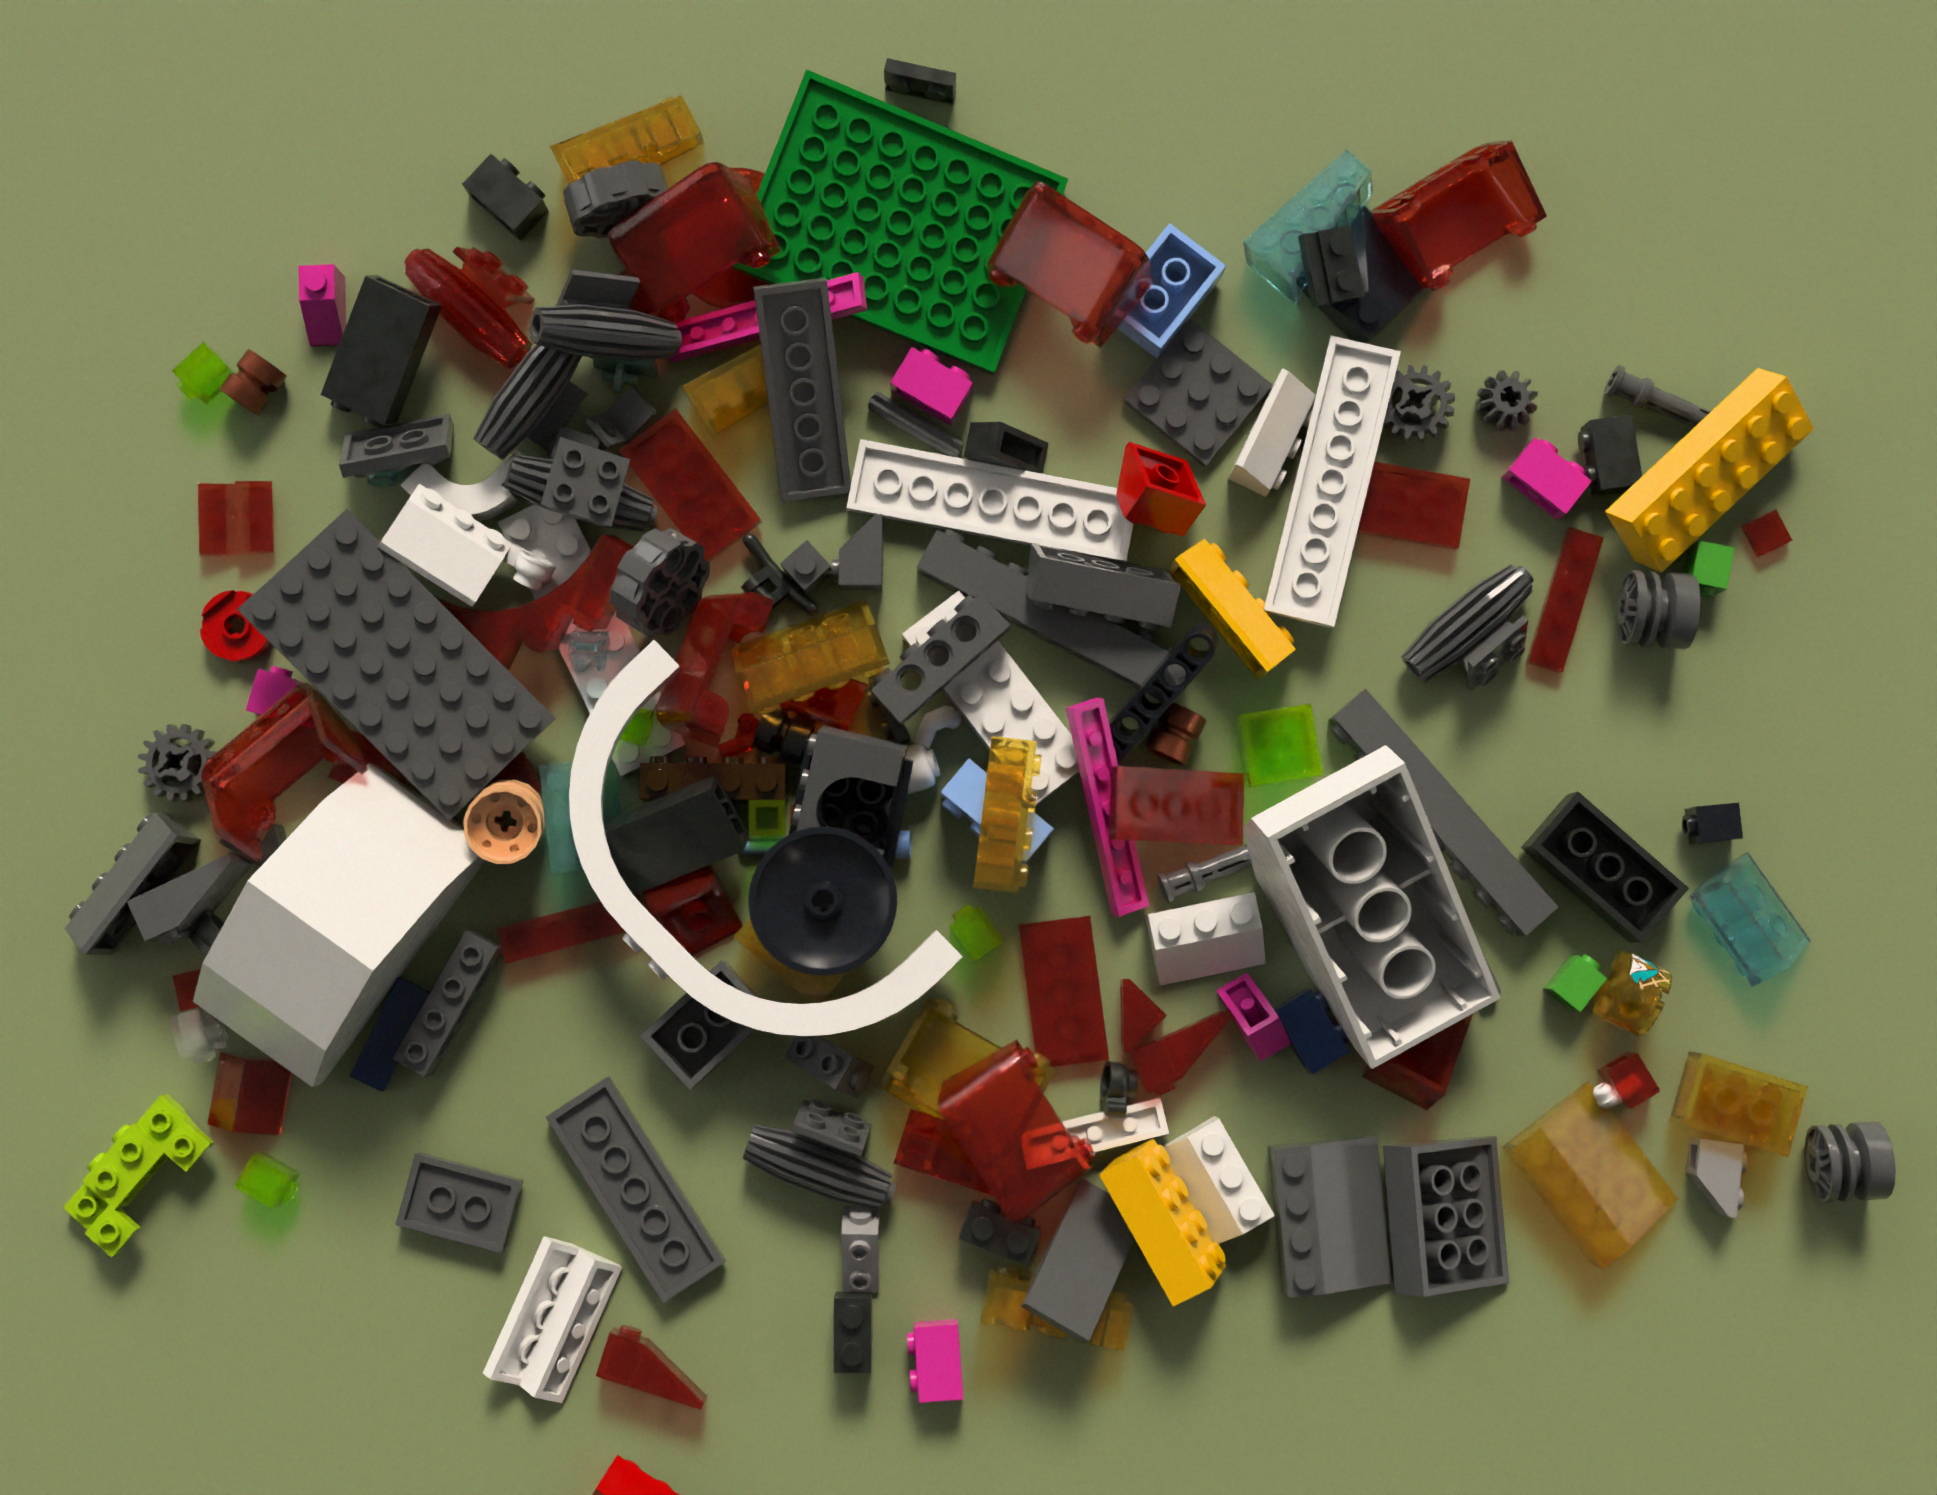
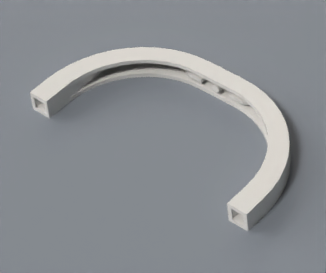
(593, 753)

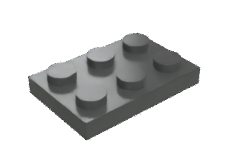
(396, 446)
(459, 1202)

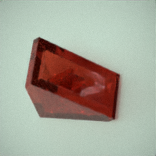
(1138, 1015)

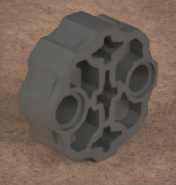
(611, 195)
(659, 582)

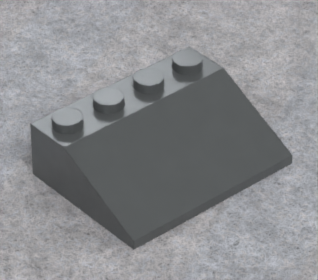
(1445, 1215)
(1329, 1216)

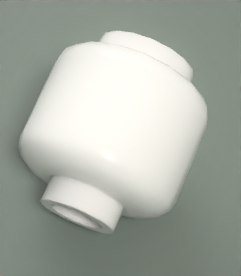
(924, 768)

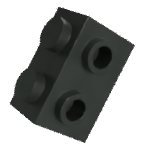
(992, 1230)

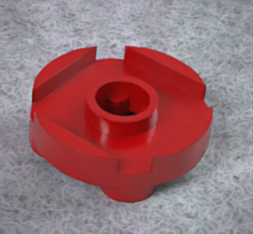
(216, 628)

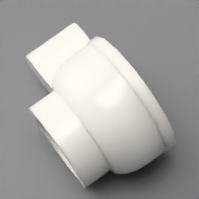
(530, 568)

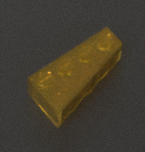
(645, 136)
(729, 391)
(1005, 815)
(1007, 1290)

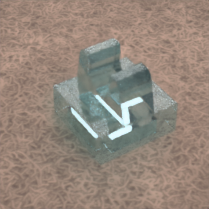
(589, 646)

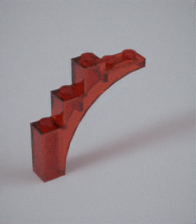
(547, 619)

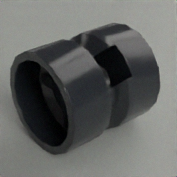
(783, 735)

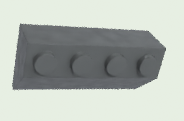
(1102, 587)
(140, 866)

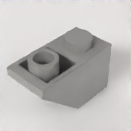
(1717, 1171)

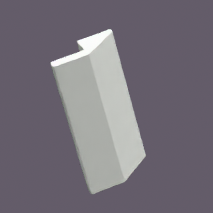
(552, 1319)

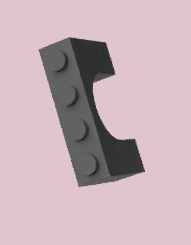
(844, 755)

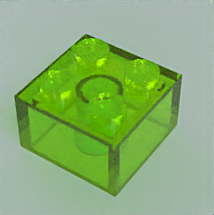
(1278, 746)

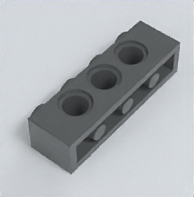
(972, 611)
(448, 1003)

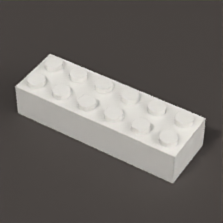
(1002, 702)

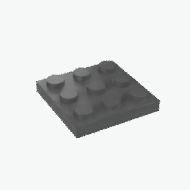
(1197, 393)

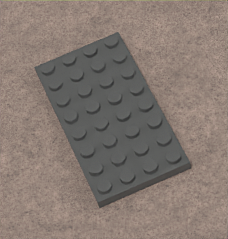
(396, 664)

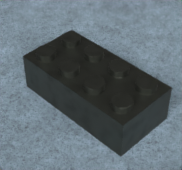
(1604, 868)

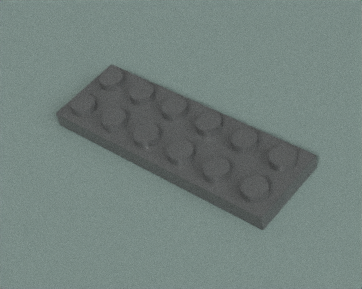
(803, 389)
(636, 1189)

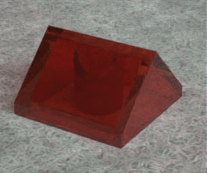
(831, 707)
(249, 1094)

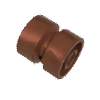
(253, 382)
(1175, 733)

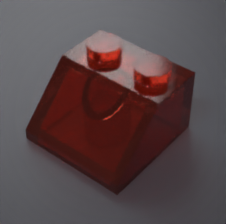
(694, 909)

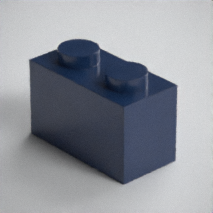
(1311, 1031)

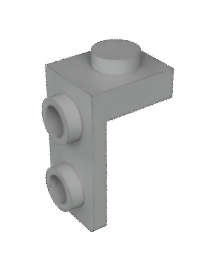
(860, 1249)

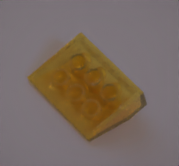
(809, 657)
(1591, 1176)

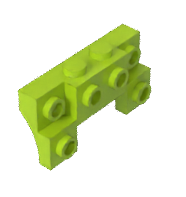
(129, 1165)

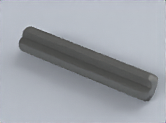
(915, 425)

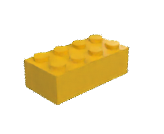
(1164, 1221)

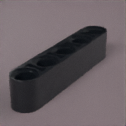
(1163, 683)

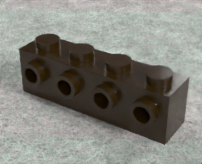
(740, 780)

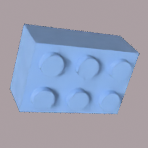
(1181, 281)
(966, 797)

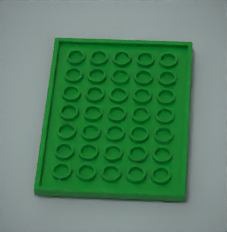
(905, 209)

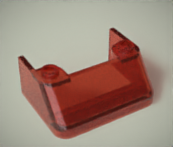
(269, 759)

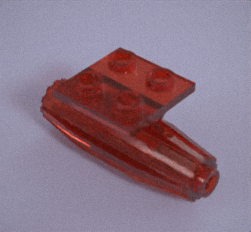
(474, 299)

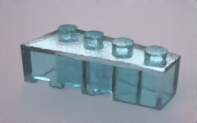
(1323, 204)

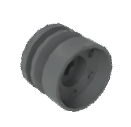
(1658, 609)
(1849, 1162)

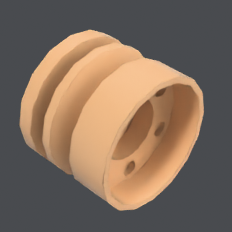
(487, 831)

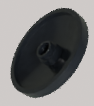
(822, 900)

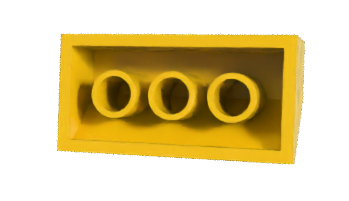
(1231, 608)

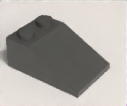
(175, 907)

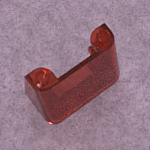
(1460, 211)
(693, 237)
(1071, 263)
(685, 701)
(1012, 1131)

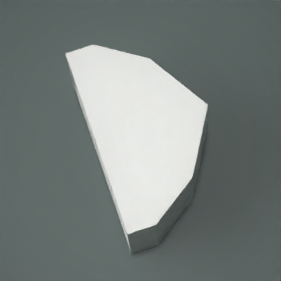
(1345, 879)
(334, 922)

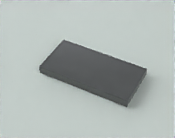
(1080, 1263)

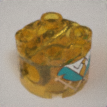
(1632, 994)

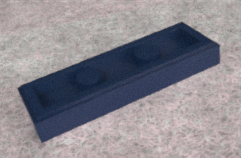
(376, 1060)

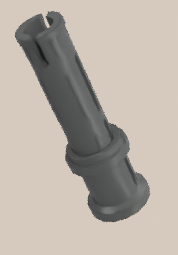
(1644, 393)
(1195, 875)

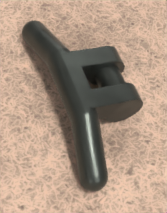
(771, 571)

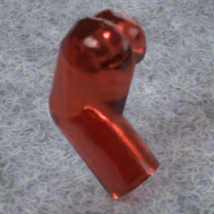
(743, 739)

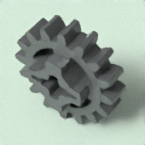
(1427, 395)
(165, 770)

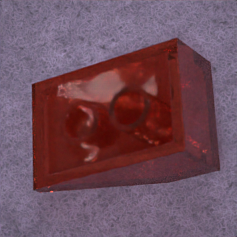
(1424, 1069)

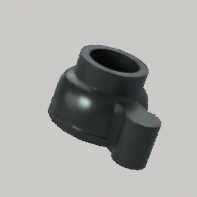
(206, 931)
(1117, 1085)

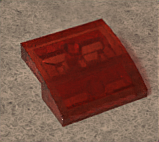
(235, 518)

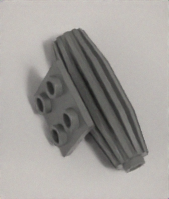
(596, 321)
(532, 402)
(582, 485)
(1475, 630)
(822, 1156)

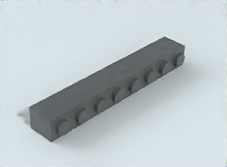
(1090, 638)
(1457, 828)

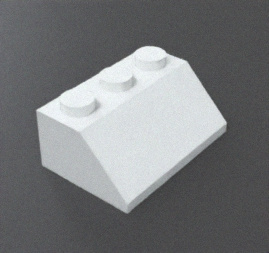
(1274, 435)
(445, 545)
(1206, 938)
(1218, 1181)

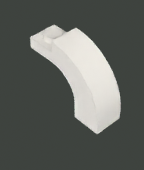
(480, 499)

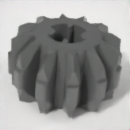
(1512, 390)

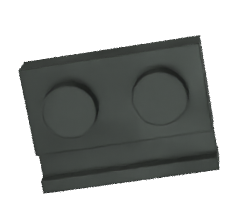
(920, 81)
(1331, 266)

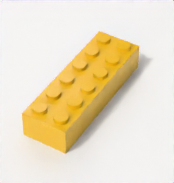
(1710, 469)

